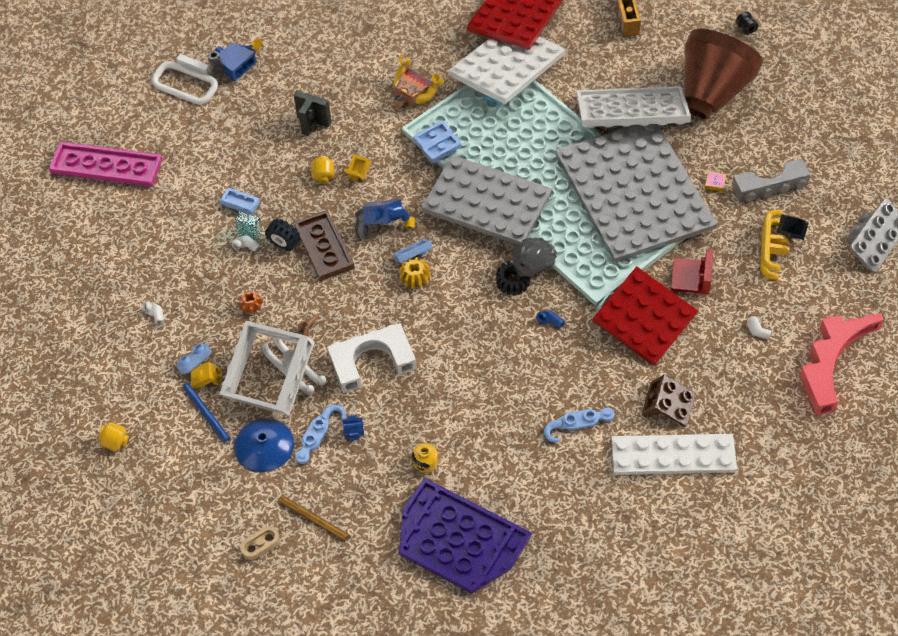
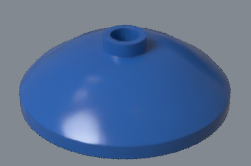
(267, 453)

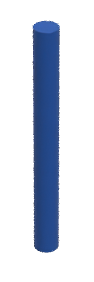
(206, 412)

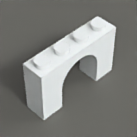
(389, 339)

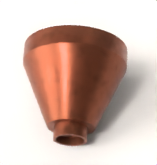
(716, 70)

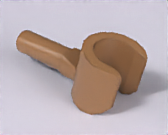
(304, 325)

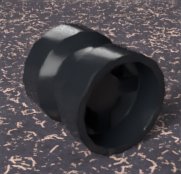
(747, 23)

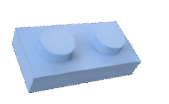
(431, 134)
(442, 147)
(418, 248)

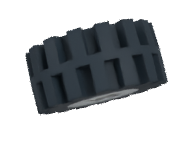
(282, 234)

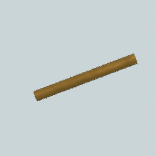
(313, 518)

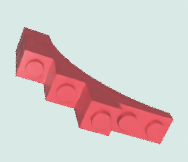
(837, 336)

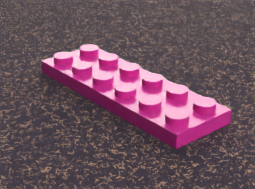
(106, 163)

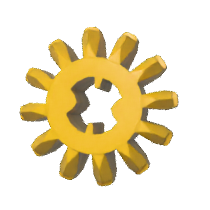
(414, 272)

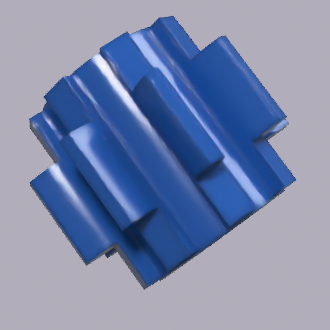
(353, 427)

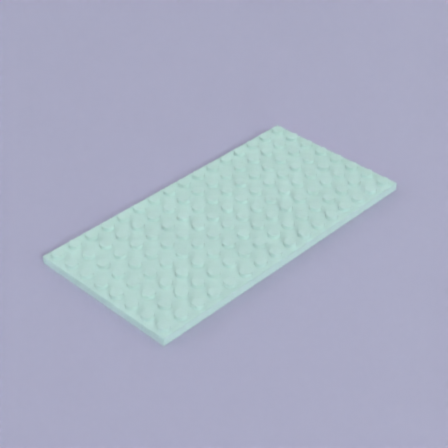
(523, 143)

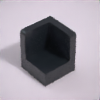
(792, 227)

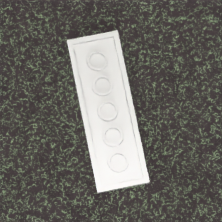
(673, 454)

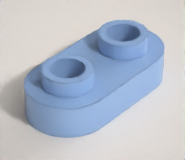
(194, 358)

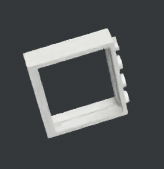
(294, 374)

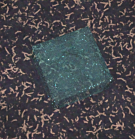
(248, 225)

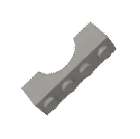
(749, 186)

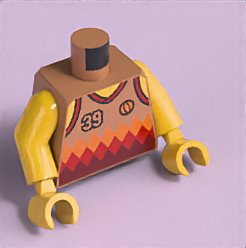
(412, 87)

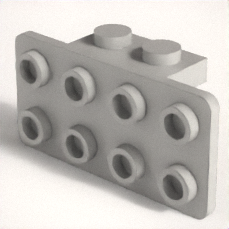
(875, 235)

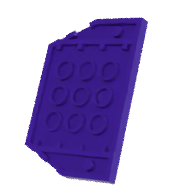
(458, 538)

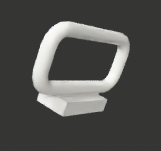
(191, 67)

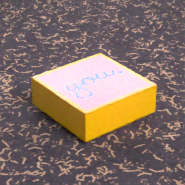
(715, 181)

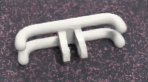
(287, 358)

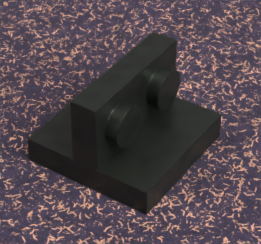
(311, 111)

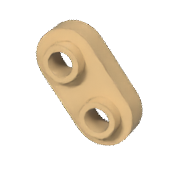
(259, 542)

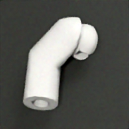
(245, 241)
(153, 310)
(756, 329)

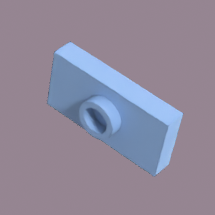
(240, 201)

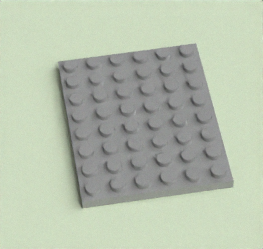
(635, 190)

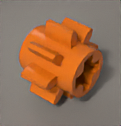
(250, 302)

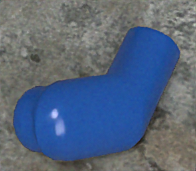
(550, 317)

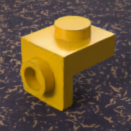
(358, 168)
(205, 374)

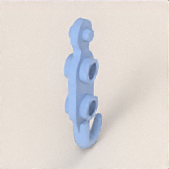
(578, 420)
(316, 433)

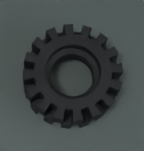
(509, 286)

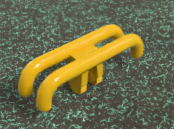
(772, 245)

